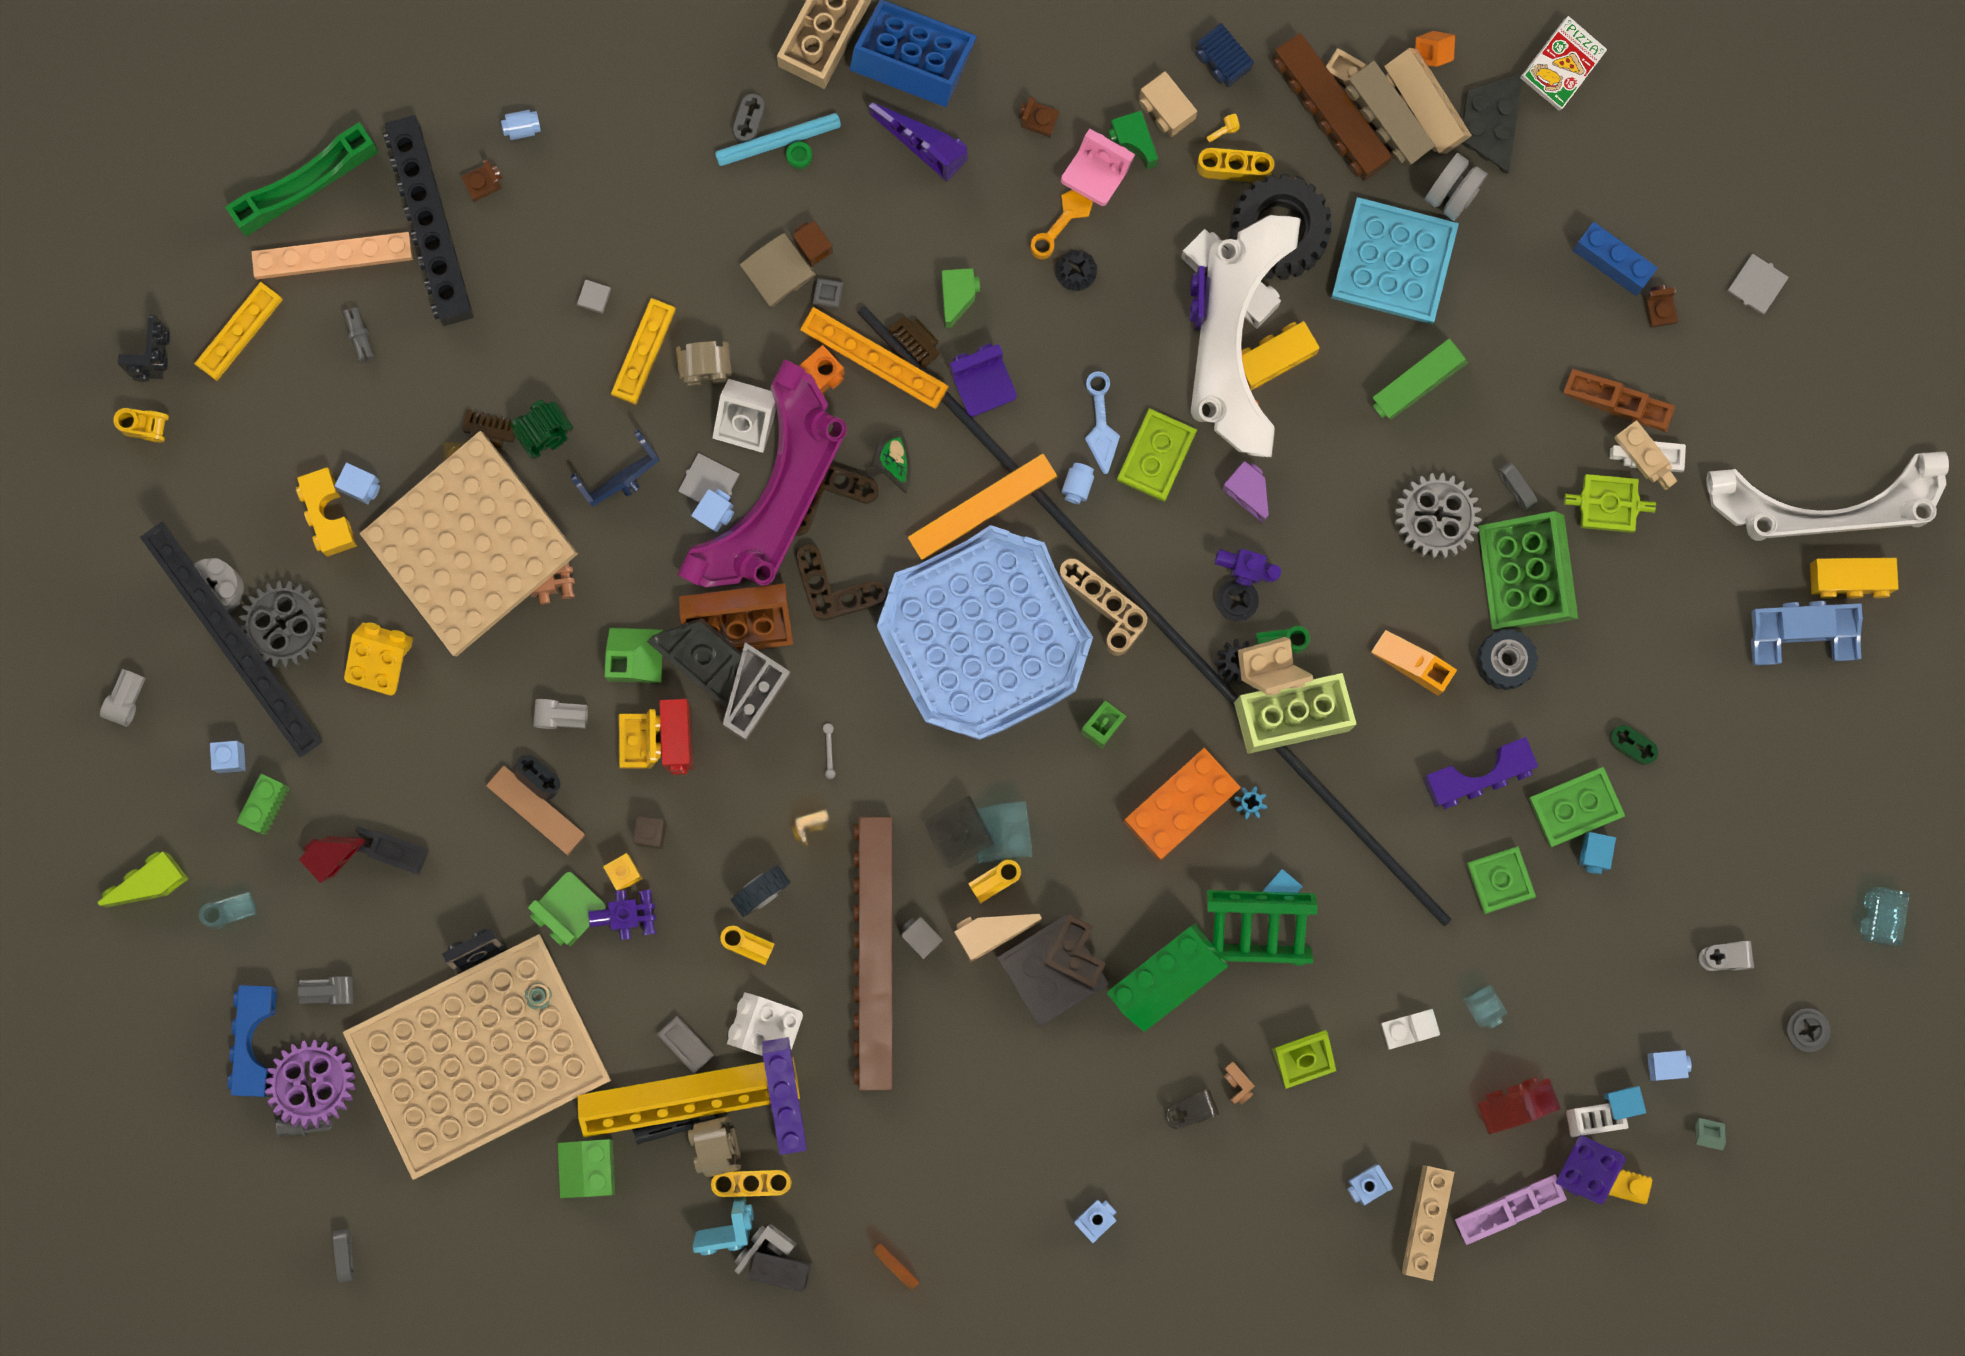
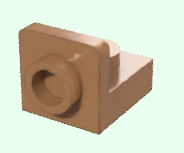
(1235, 1078)

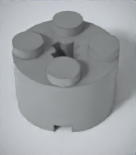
(228, 581)

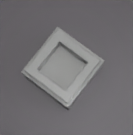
(594, 296)

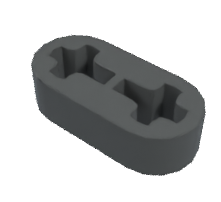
(743, 117)
(1517, 486)
(343, 1256)

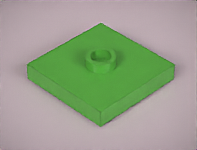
(1501, 880)

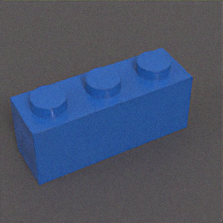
(1615, 259)

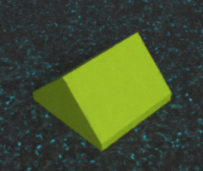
(1304, 1059)

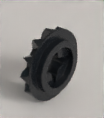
(1076, 282)
(1240, 613)

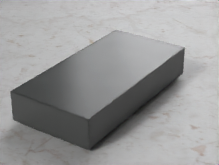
(685, 1044)

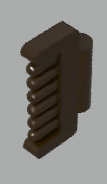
(920, 336)
(494, 434)

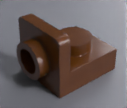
(1038, 117)
(482, 181)
(1661, 306)

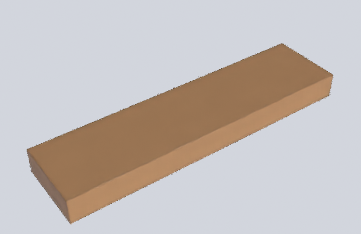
(536, 811)

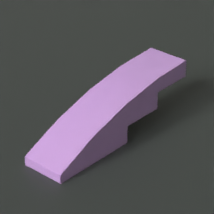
(1510, 1209)

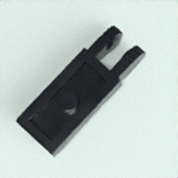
(394, 851)

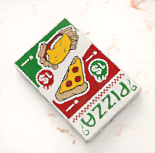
(1563, 63)

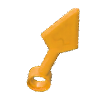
(1074, 206)

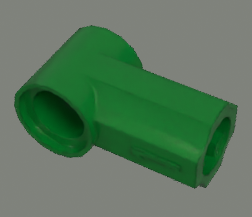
(1263, 637)

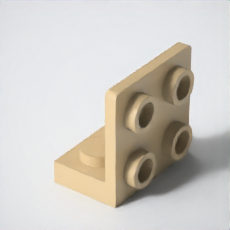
(1271, 667)

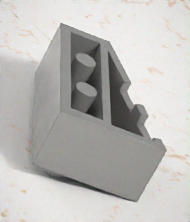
(753, 691)

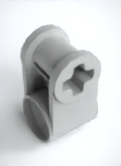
(1730, 956)

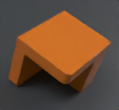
(1436, 47)

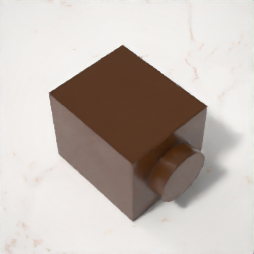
(812, 243)

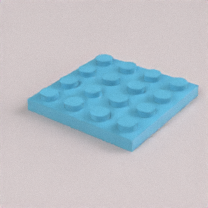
(1394, 260)

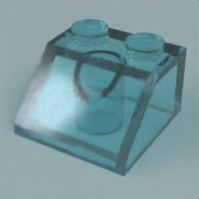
(1009, 830)

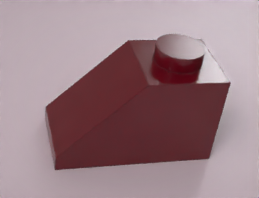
(328, 855)

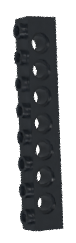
(409, 131)

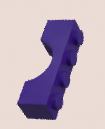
(1511, 761)
(784, 1095)

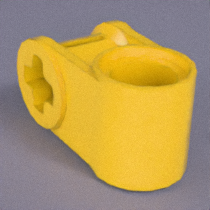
(146, 425)

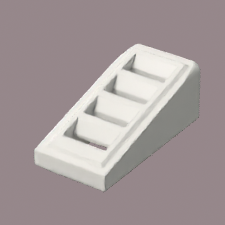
(1580, 1124)

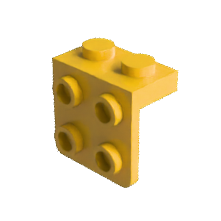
(376, 658)
(638, 740)

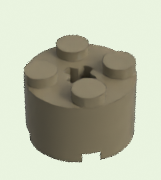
(704, 362)
(715, 1147)

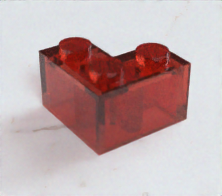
(1518, 1106)

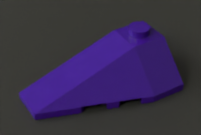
(932, 146)

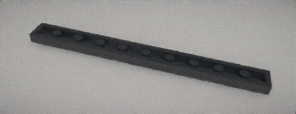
(231, 639)

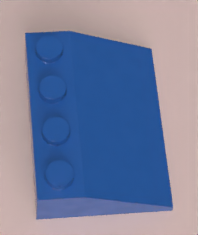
(912, 53)

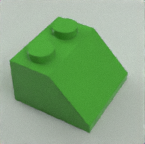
(586, 1168)

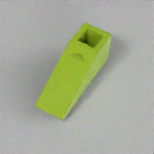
(153, 880)

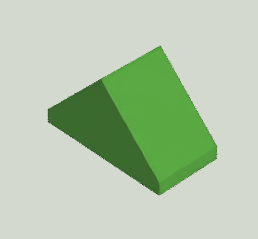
(1103, 724)

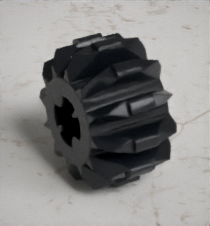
(1227, 657)

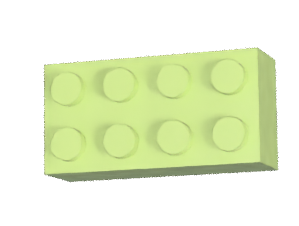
(1295, 714)

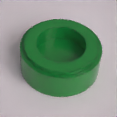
(799, 155)

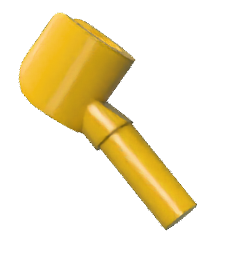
(1231, 126)

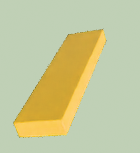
(238, 331)
(643, 351)

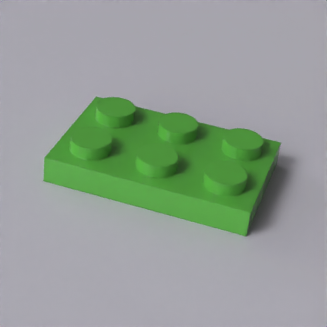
(1576, 807)

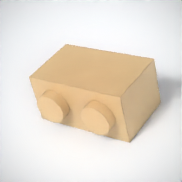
(1167, 104)

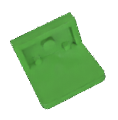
(566, 909)

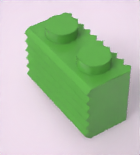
(263, 804)

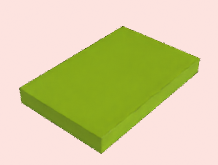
(1156, 455)

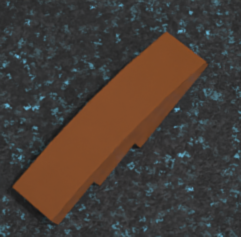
(1618, 400)

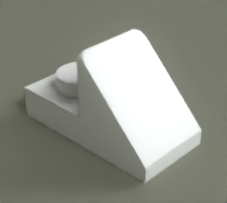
(1410, 1029)

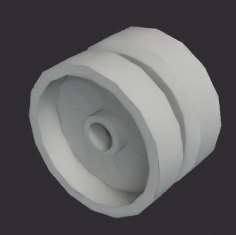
(1456, 187)

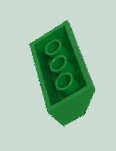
(1167, 978)

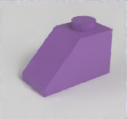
(1249, 490)

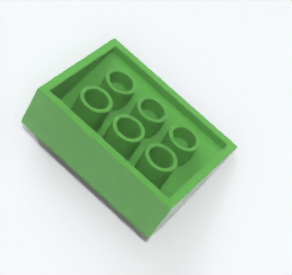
(1528, 571)

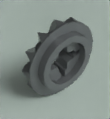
(1819, 1035)

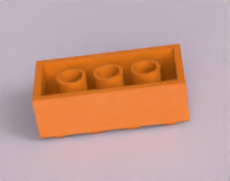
(1181, 804)

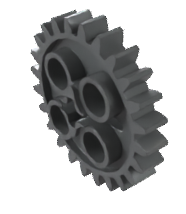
(270, 605)

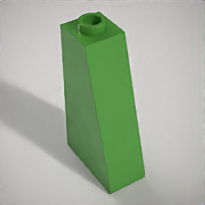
(1419, 380)

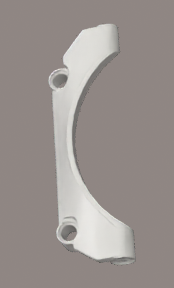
(1219, 364)
(1917, 486)

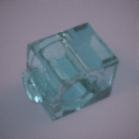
(1486, 1007)

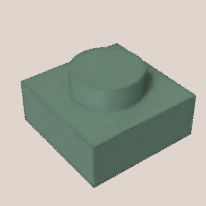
(1710, 1134)

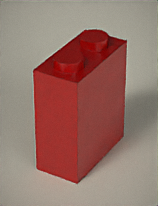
(676, 736)

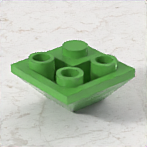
(631, 657)

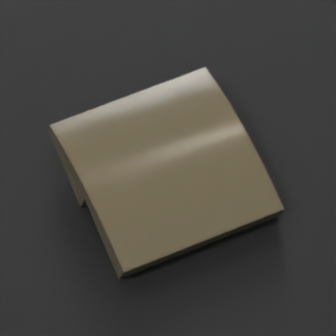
(777, 269)

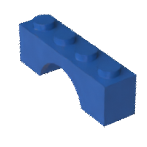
(253, 1007)

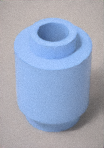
(520, 124)
(1078, 483)

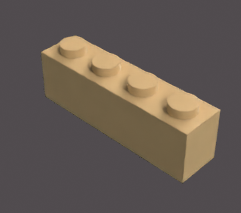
(1427, 100)

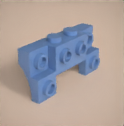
(1806, 624)

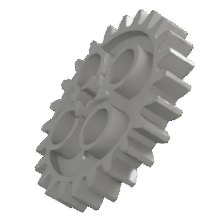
(1439, 492)

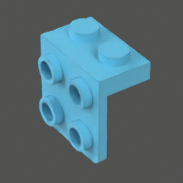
(731, 1236)

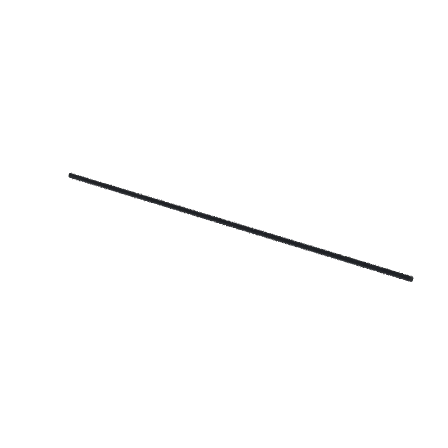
(1164, 626)

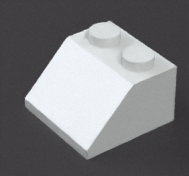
(744, 415)

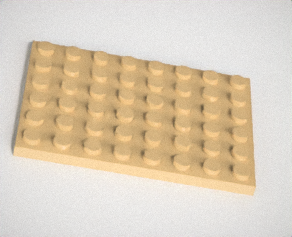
(475, 1057)

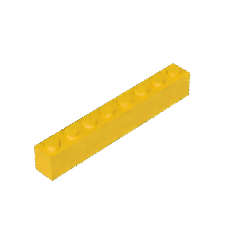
(674, 1099)

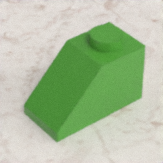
(958, 293)

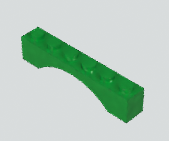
(271, 201)

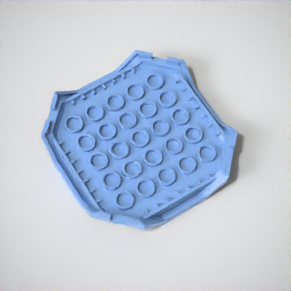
(984, 634)

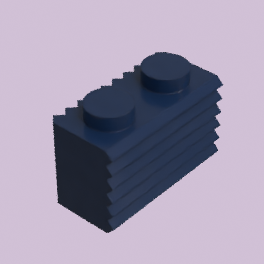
(1223, 55)

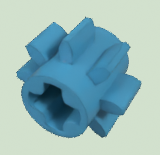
(1257, 800)

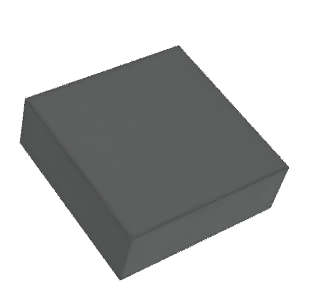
(828, 293)

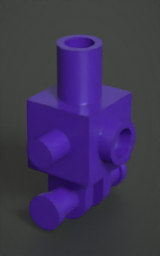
(1248, 566)
(623, 914)

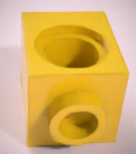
(623, 872)

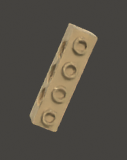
(1427, 1223)

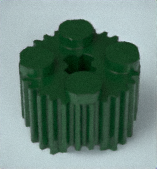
(541, 428)

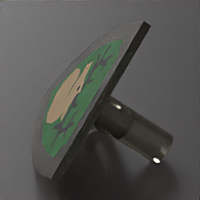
(892, 460)

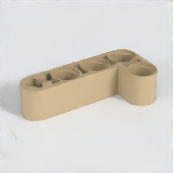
(1099, 601)

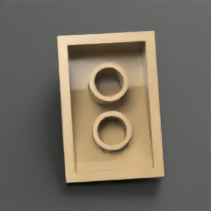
(988, 933)

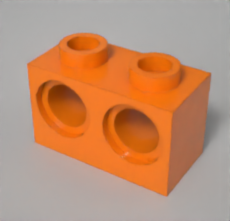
(818, 359)

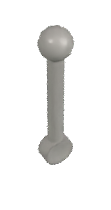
(828, 730)

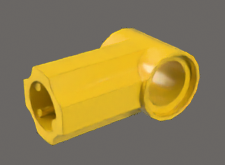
(993, 882)
(749, 945)

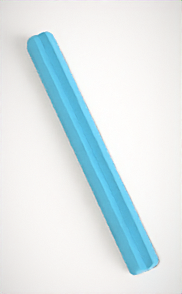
(778, 139)

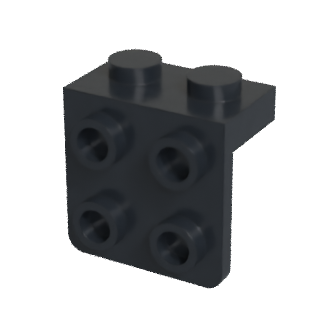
(154, 361)

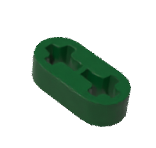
(1637, 740)

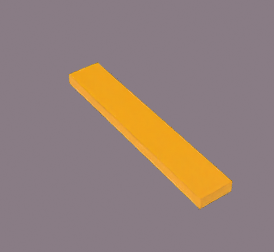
(874, 358)
(982, 506)

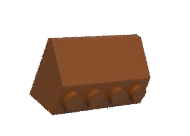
(743, 615)

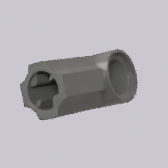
(332, 991)

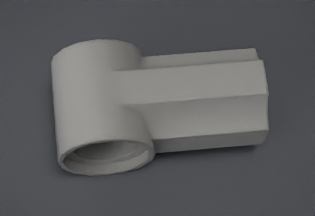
(120, 705)
(552, 714)

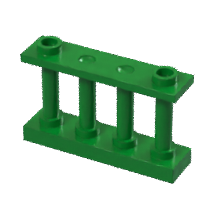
(1274, 905)

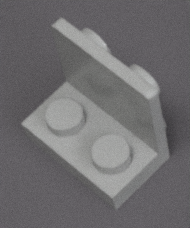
(778, 1243)

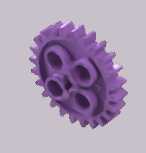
(285, 1090)

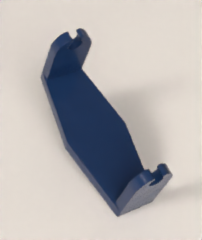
(622, 480)

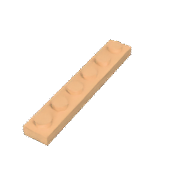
(332, 255)

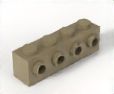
(1388, 114)

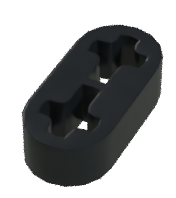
(536, 777)

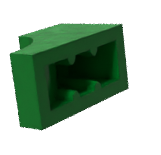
(1132, 133)

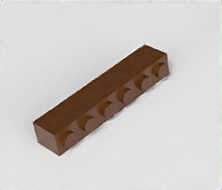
(1331, 107)

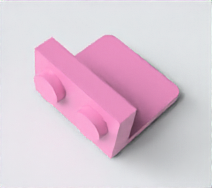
(1097, 168)

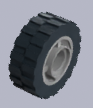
(1518, 648)
(760, 891)

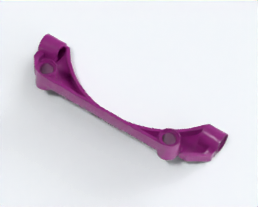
(799, 468)

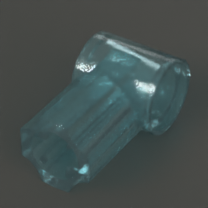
(230, 910)

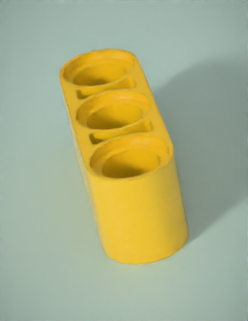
(1223, 171)
(765, 1186)

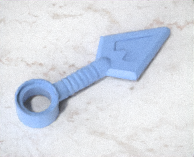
(1102, 438)

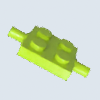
(1609, 503)

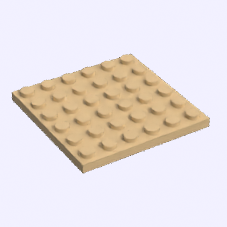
(468, 543)

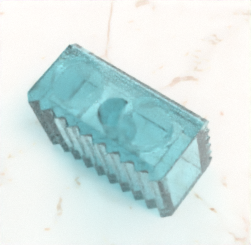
(1885, 916)

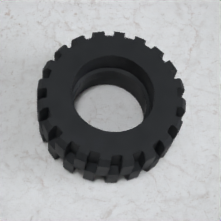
(1299, 199)

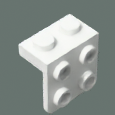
(762, 1021)

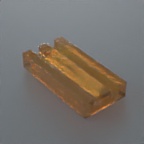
(896, 1267)

